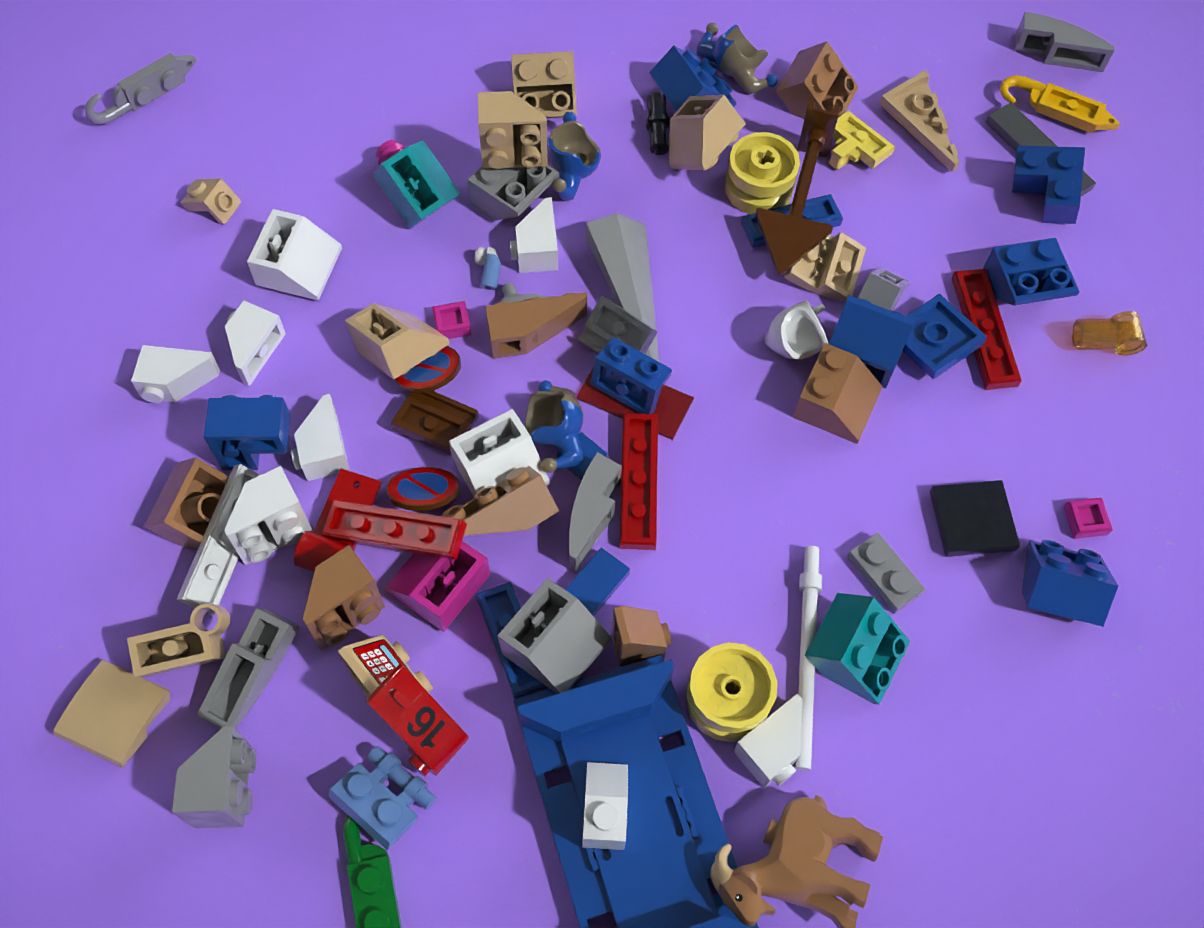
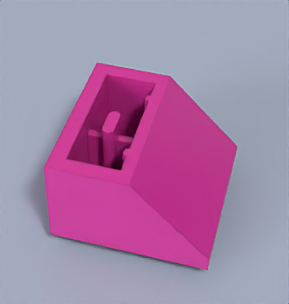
(438, 585)

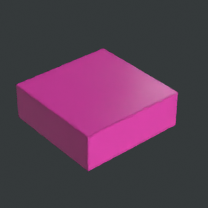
(452, 319)
(1087, 518)

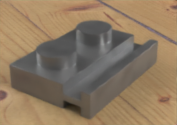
(611, 322)

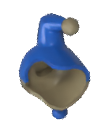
(735, 57)
(572, 155)
(556, 420)

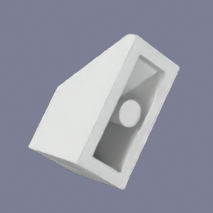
(536, 240)
(252, 338)
(172, 372)
(320, 442)
(774, 744)
(605, 806)

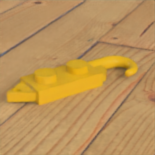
(1062, 104)

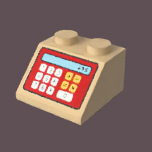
(373, 662)

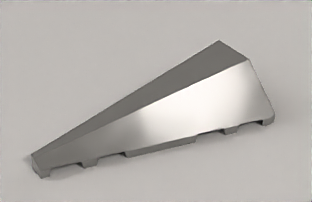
(624, 260)

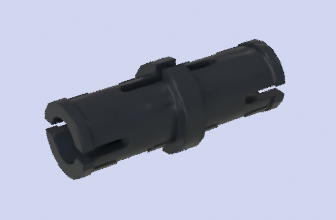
(658, 123)

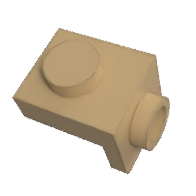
(211, 196)

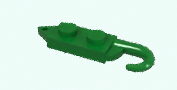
(370, 881)

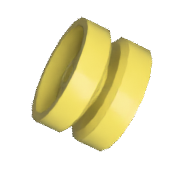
(761, 172)
(751, 687)

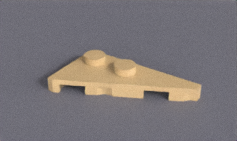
(920, 115)

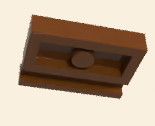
(433, 419)

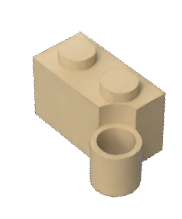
(179, 645)

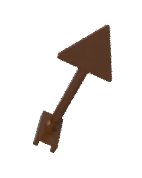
(790, 235)

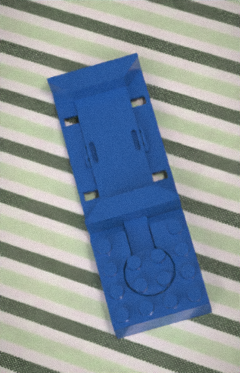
(669, 810)

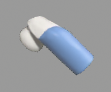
(492, 265)

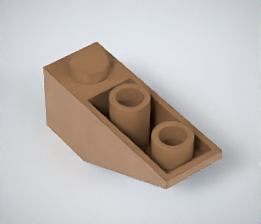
(527, 324)
(509, 506)

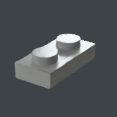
(886, 573)

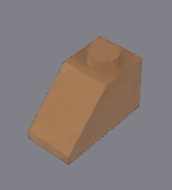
(638, 634)

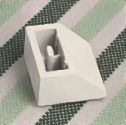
(293, 255)
(493, 451)
(266, 517)

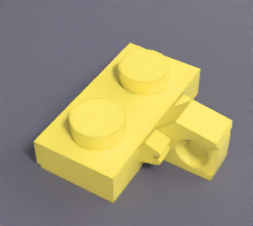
(858, 141)

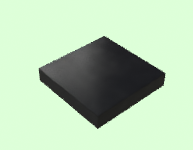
(974, 518)

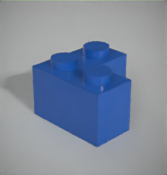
(1054, 173)
(245, 428)

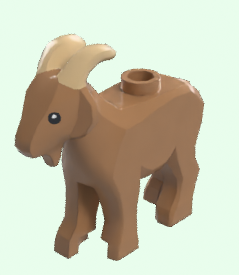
(797, 866)

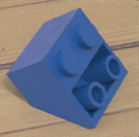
(686, 75)
(1030, 272)
(872, 335)
(1068, 582)

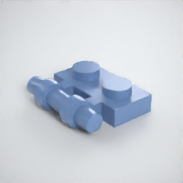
(374, 805)

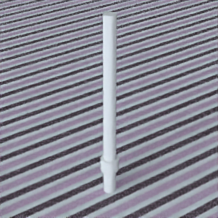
(810, 584)

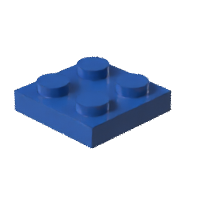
(941, 336)

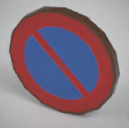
(431, 372)
(423, 488)

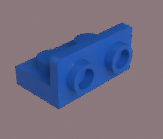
(629, 376)

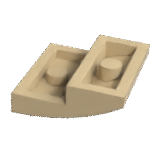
(830, 267)
(111, 713)

